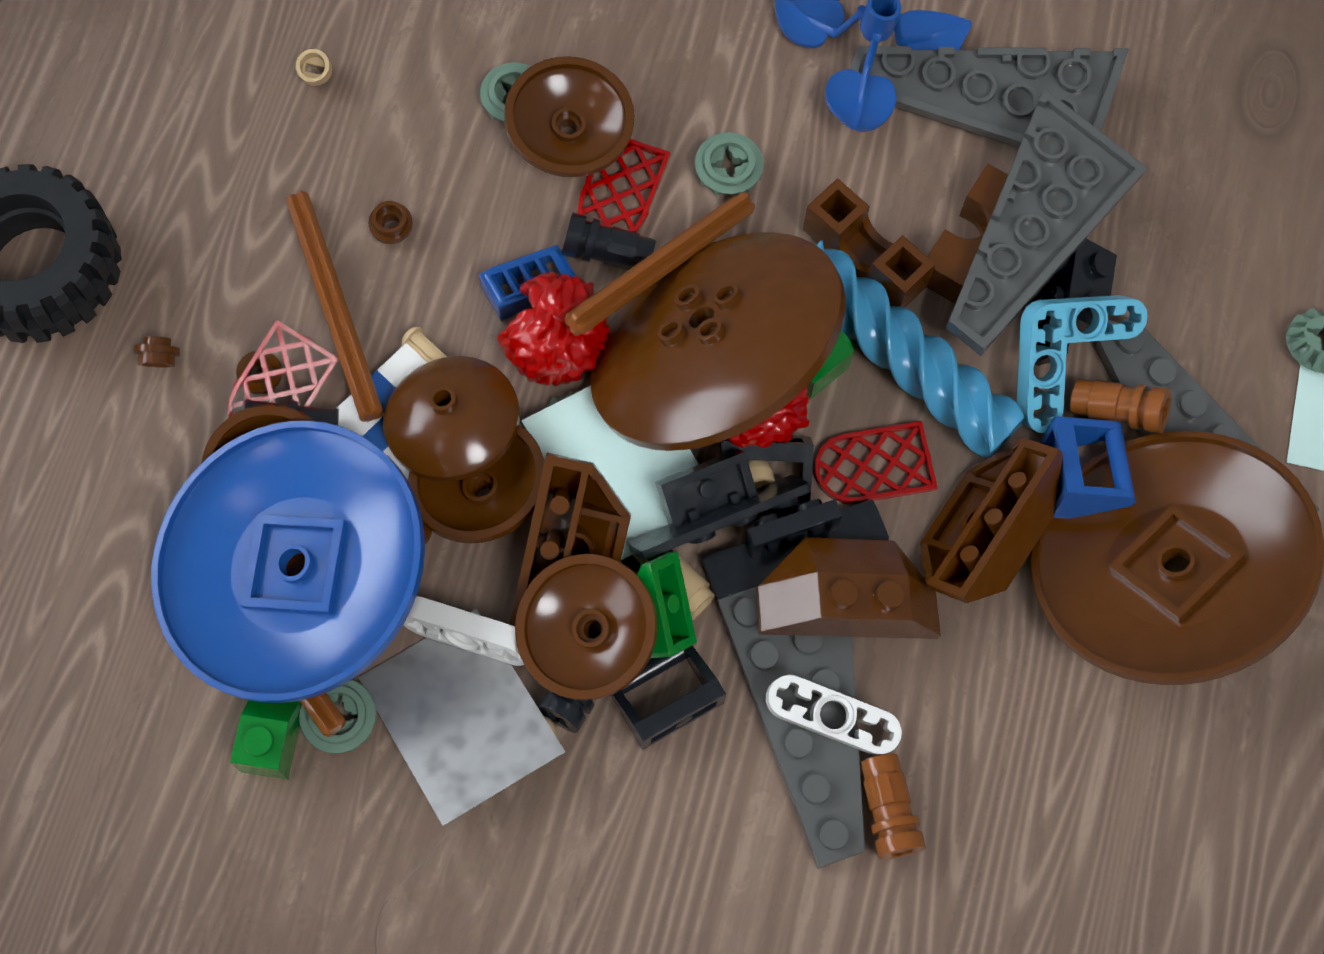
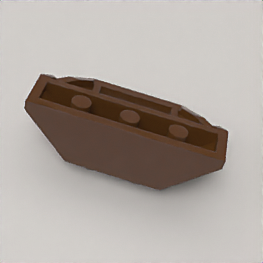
(571, 516)
(992, 522)
(847, 592)

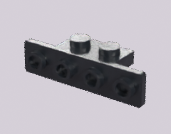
(1085, 274)
(712, 498)
(775, 538)

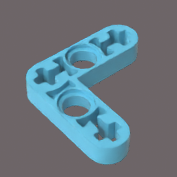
(1059, 333)

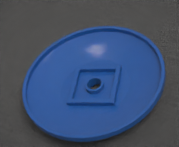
(227, 551)

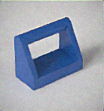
(1072, 496)

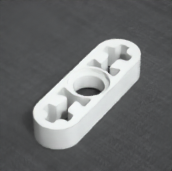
(464, 630)
(870, 716)

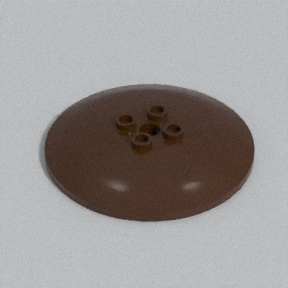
(719, 342)
(1199, 498)

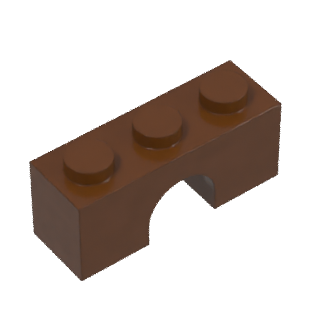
(844, 225)
(955, 254)

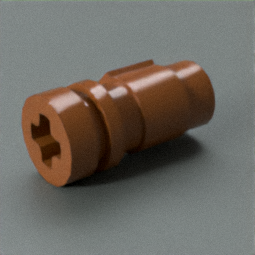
(1122, 403)
(891, 808)

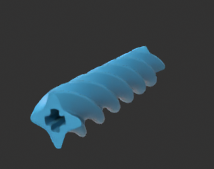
(924, 363)

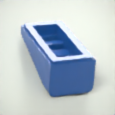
(508, 272)

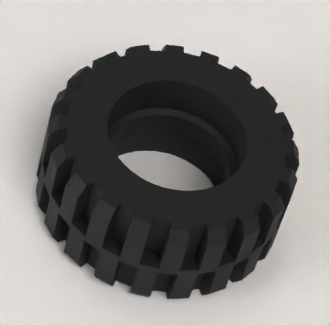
(80, 273)

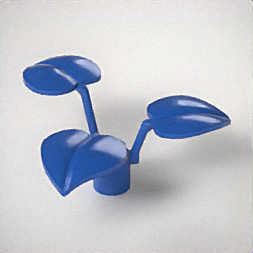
(858, 98)

